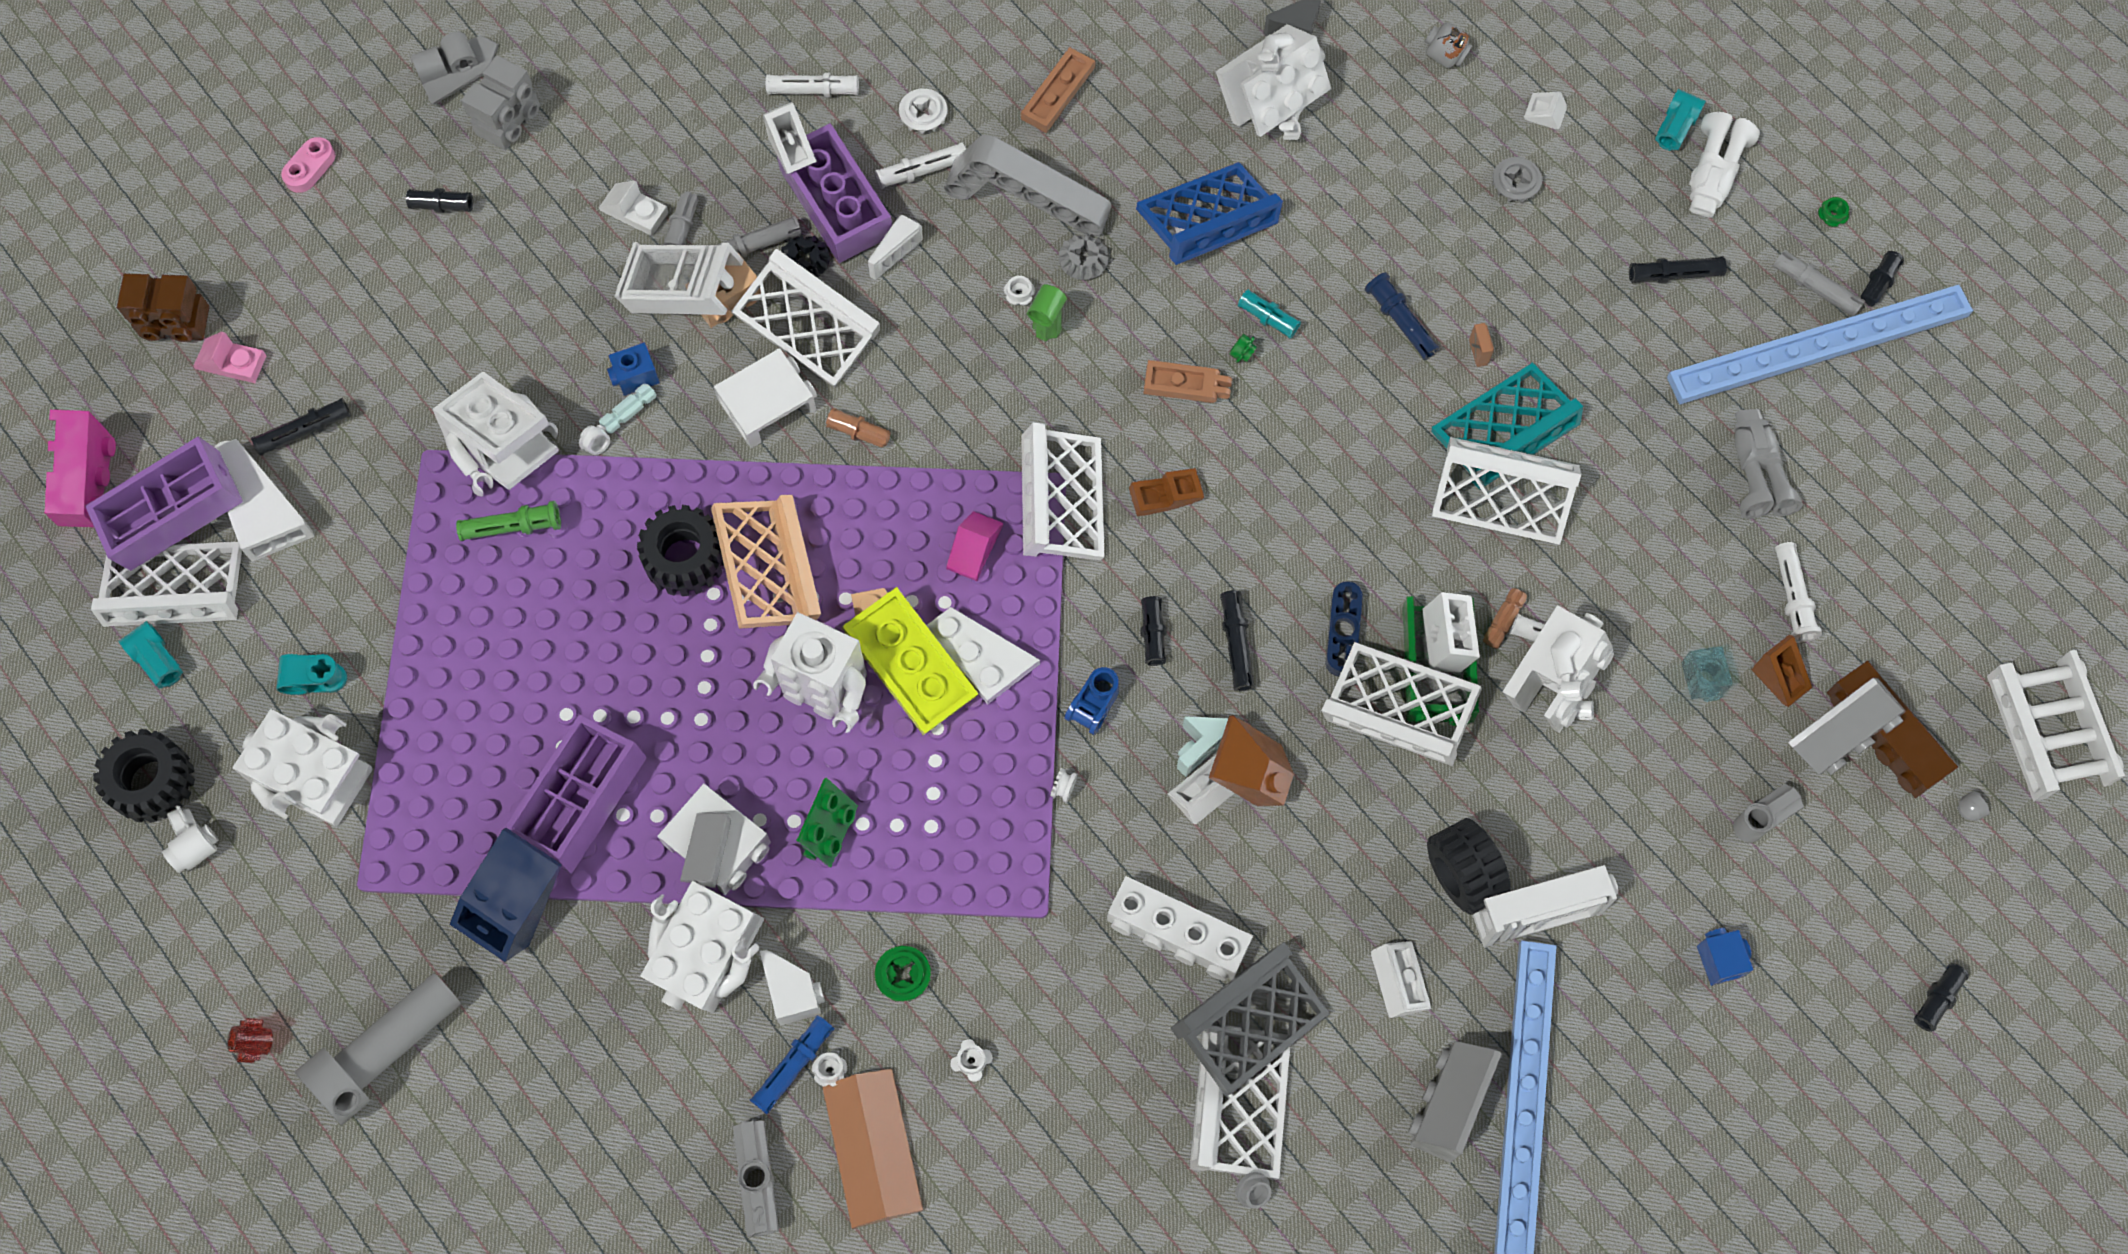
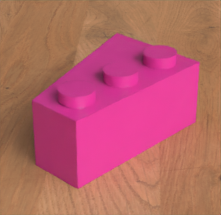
(79, 467)

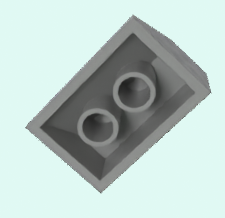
(1848, 727)
(1453, 1100)

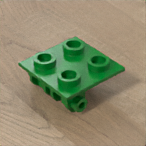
(827, 823)

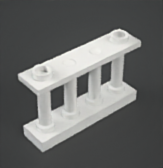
(2032, 747)

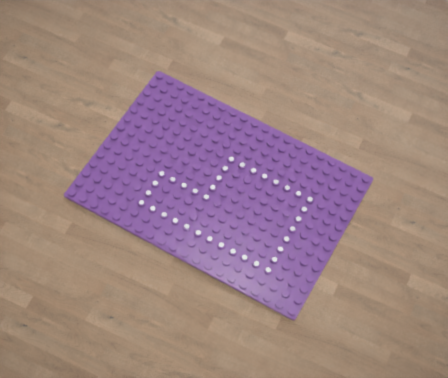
(530, 630)

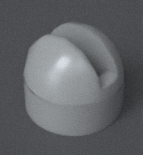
(1973, 807)

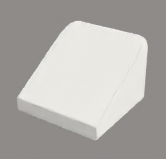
(1546, 109)

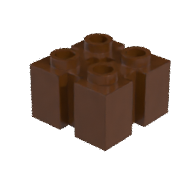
(163, 307)

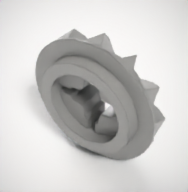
(1507, 170)
(1094, 263)

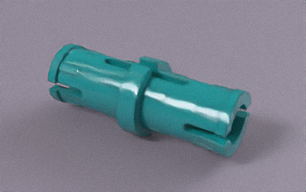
(1269, 313)

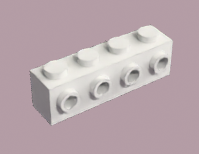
(1179, 929)

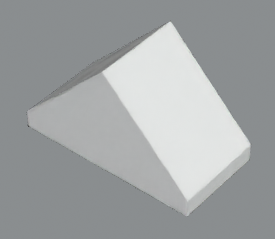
(788, 138)

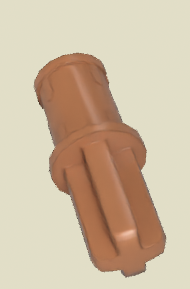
(857, 428)

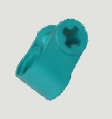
(309, 674)

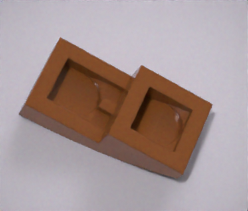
(1166, 493)

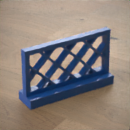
(1223, 227)

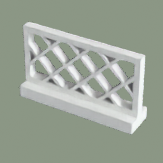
(823, 297)
(1517, 465)
(1036, 499)
(166, 604)
(1391, 730)
(1209, 1108)

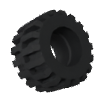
(674, 527)
(124, 760)
(1468, 865)

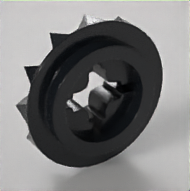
(818, 253)

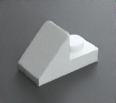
(634, 208)

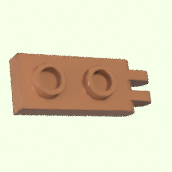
(1186, 382)

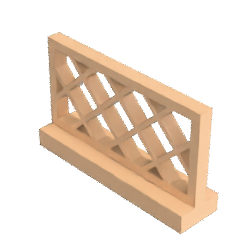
(792, 554)

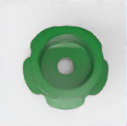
(1836, 205)
(1243, 348)

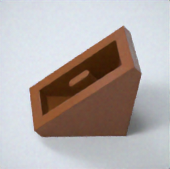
(1784, 671)

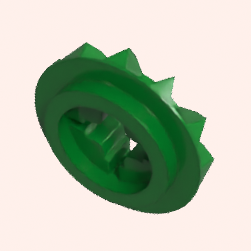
(902, 957)

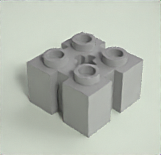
(501, 102)

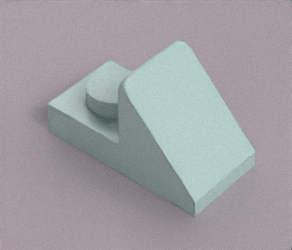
(1207, 734)

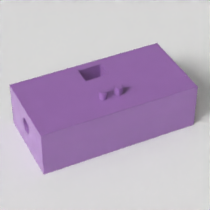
(163, 504)
(597, 773)

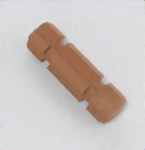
(1504, 618)

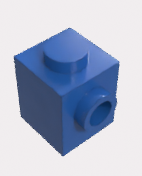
(632, 369)
(1725, 956)

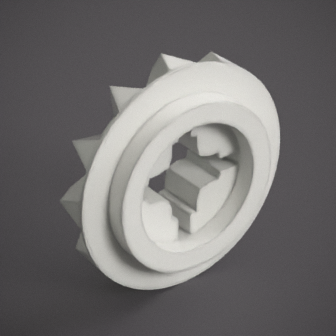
(919, 100)

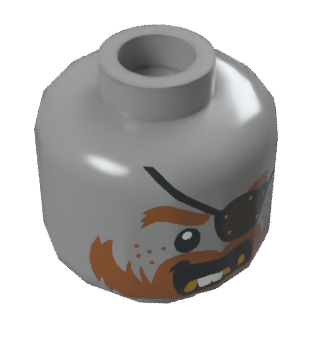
(1447, 45)

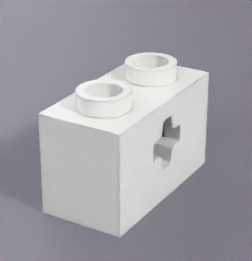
(1450, 632)

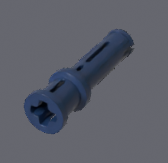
(1394, 305)

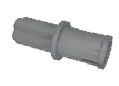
(682, 221)

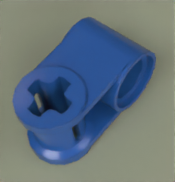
(1092, 706)

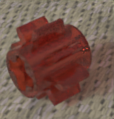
(250, 1040)

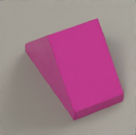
(973, 545)

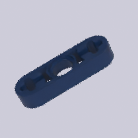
(1354, 620)

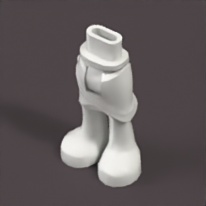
(1715, 175)

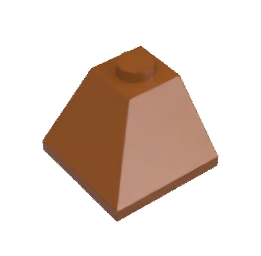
(1252, 765)

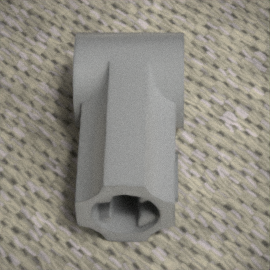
(1768, 813)

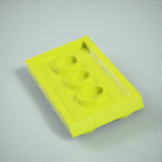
(910, 661)

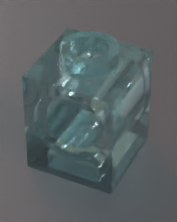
(1712, 661)

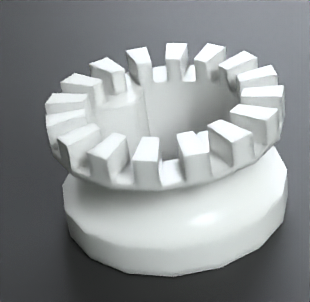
(1064, 785)

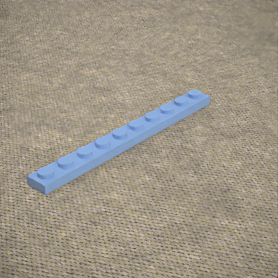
(1819, 344)
(1525, 1099)

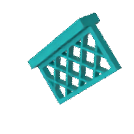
(1529, 438)

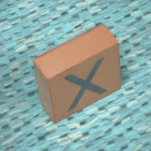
(1481, 344)

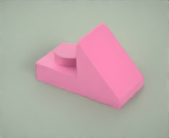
(229, 359)

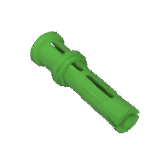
(523, 520)

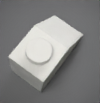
(791, 989)

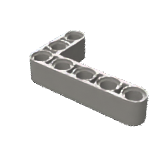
(1029, 180)

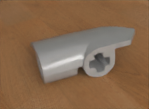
(453, 64)

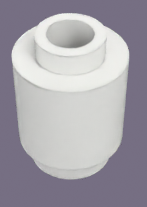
(191, 847)

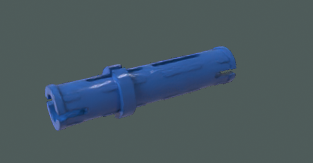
(796, 1059)

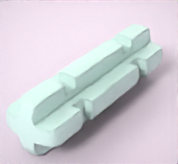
(627, 408)

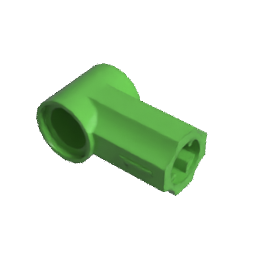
(1046, 312)

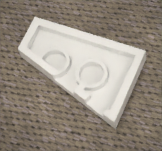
(980, 654)

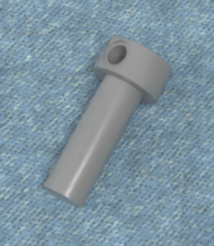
(340, 1079)

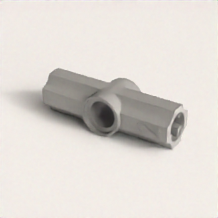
(758, 1202)

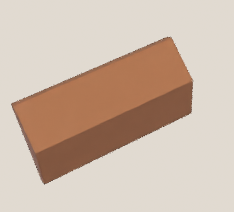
(872, 1148)

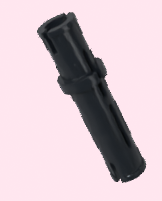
(1666, 270)
(265, 443)
(1236, 634)

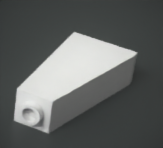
(265, 517)

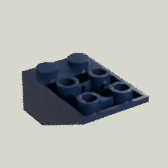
(506, 896)

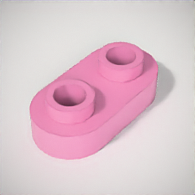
(309, 163)

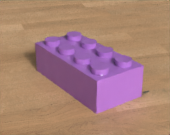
(838, 197)

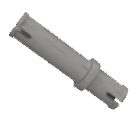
(765, 236)
(1818, 283)

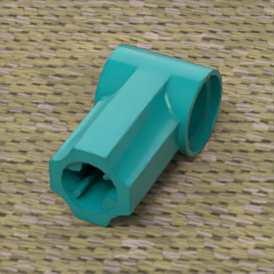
(1680, 116)
(148, 650)

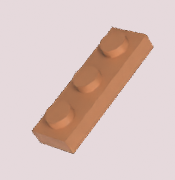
(1057, 90)

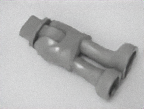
(1759, 450)

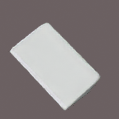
(1199, 794)
(1400, 979)

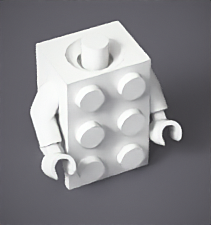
(1275, 81)
(494, 432)
(1566, 661)
(817, 669)
(300, 767)
(701, 949)

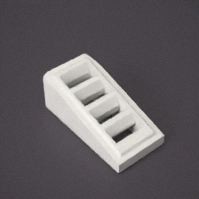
(898, 242)

